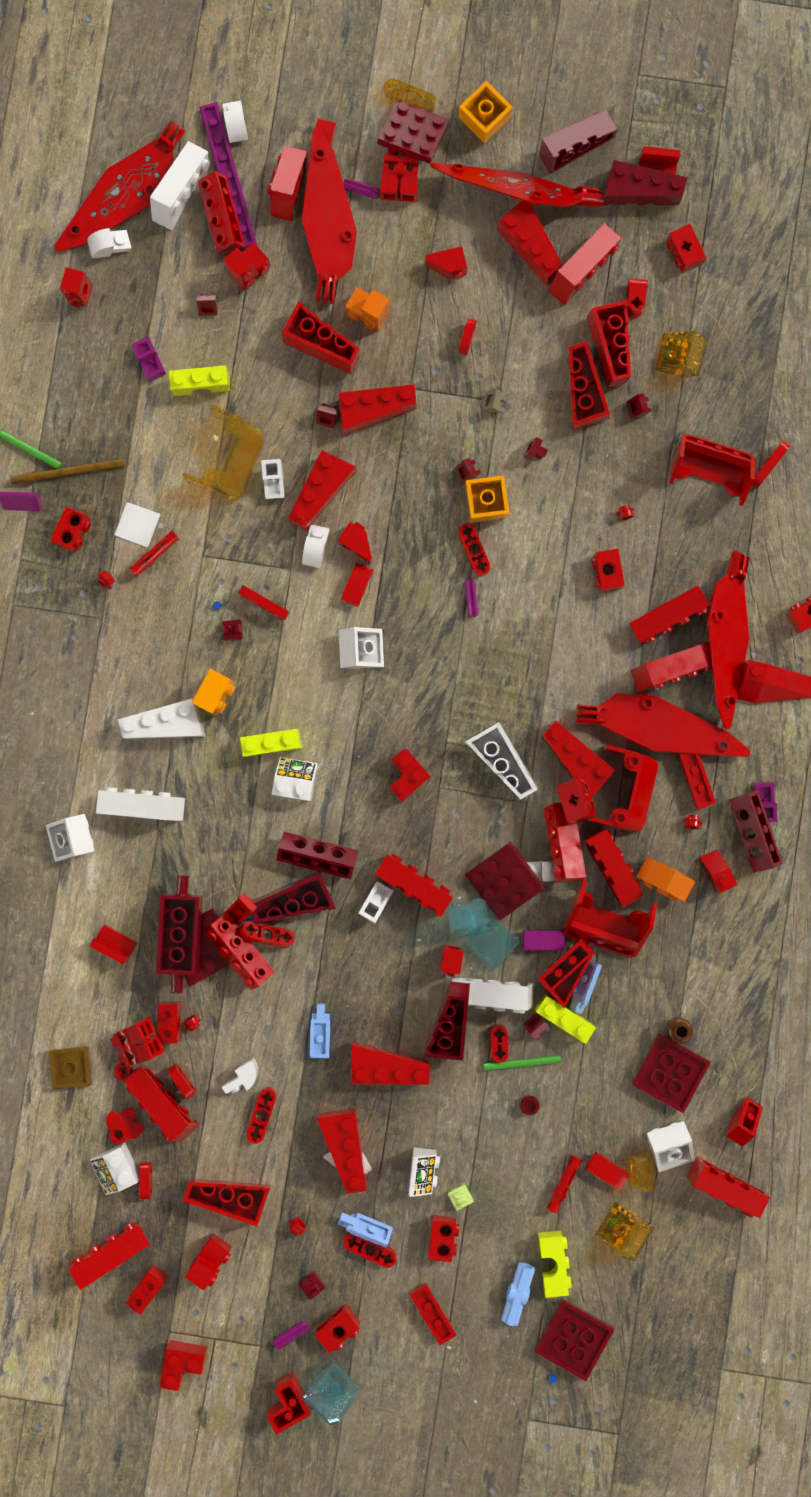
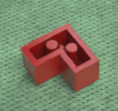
(246, 265)
(413, 775)
(205, 1266)
(181, 1358)
(291, 1406)

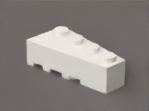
(178, 185)
(140, 805)

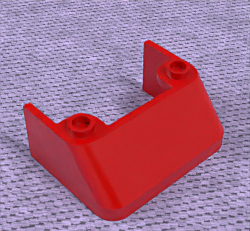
(714, 463)
(646, 771)
(608, 929)

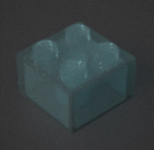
(470, 918)
(331, 1393)

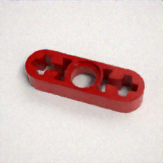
(770, 463)
(473, 534)
(263, 602)
(259, 938)
(262, 1130)
(372, 1257)

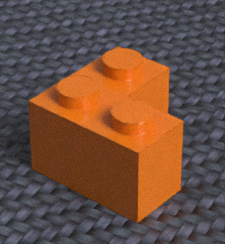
(368, 308)
(666, 880)

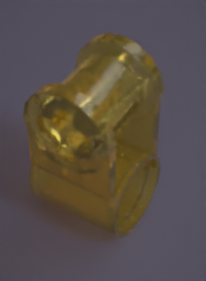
(640, 1172)

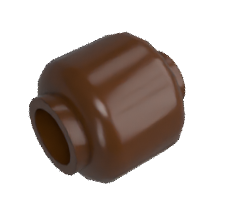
(682, 1035)

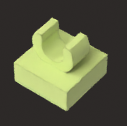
(460, 1196)

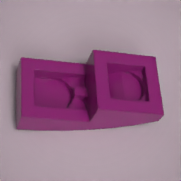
(149, 359)
(767, 795)
(543, 940)

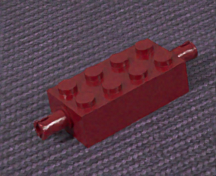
(179, 934)

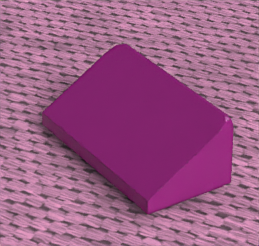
(20, 501)

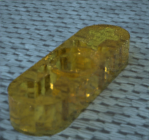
(394, 95)

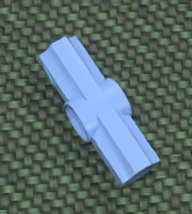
(517, 1294)

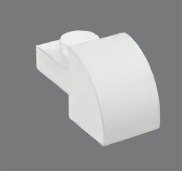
(235, 121)
(105, 243)
(273, 478)
(315, 546)
(543, 870)
(375, 902)
(246, 1074)

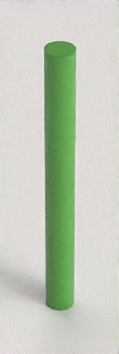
(29, 449)
(522, 1062)

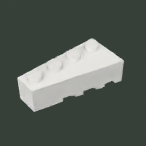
(170, 721)
(500, 755)
(499, 995)

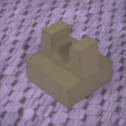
(492, 401)

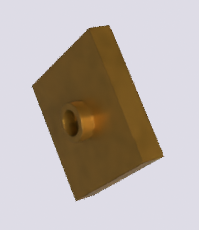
(70, 1067)

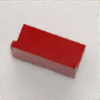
(660, 159)
(113, 944)

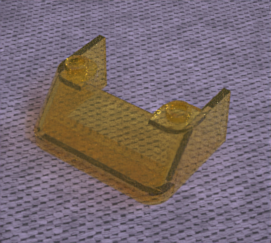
(240, 461)

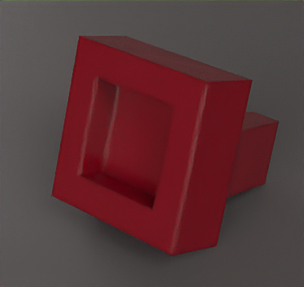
(207, 305)
(638, 406)
(326, 416)
(535, 449)
(466, 470)
(232, 630)
(536, 1025)
(311, 1285)

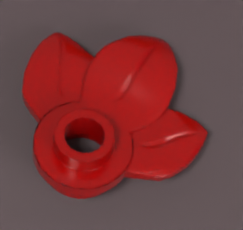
(125, 1123)

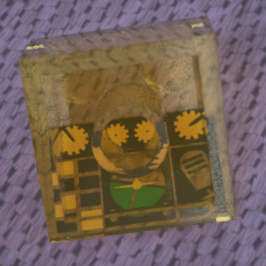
(681, 353)
(624, 1231)

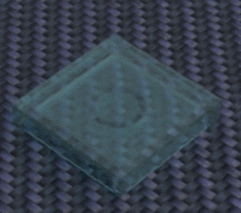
(494, 945)

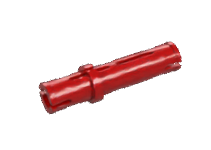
(138, 568)
(564, 1183)

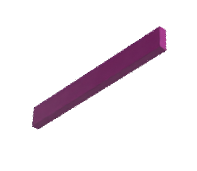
(225, 165)

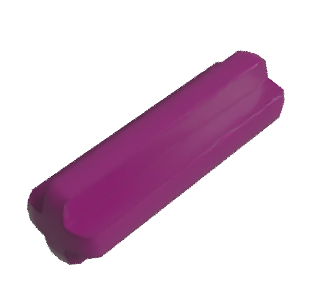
(361, 188)
(471, 598)
(290, 1335)

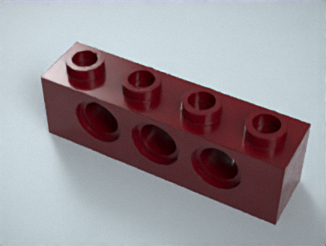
(763, 835)
(317, 855)

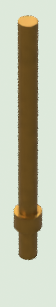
(31, 477)

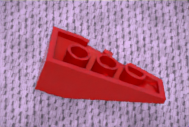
(771, 683)

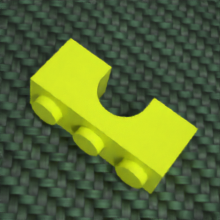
(187, 380)
(270, 742)
(564, 1018)
(556, 1280)

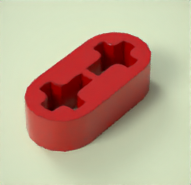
(467, 336)
(494, 1043)
(182, 1081)
(145, 1180)

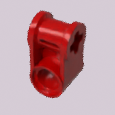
(636, 296)

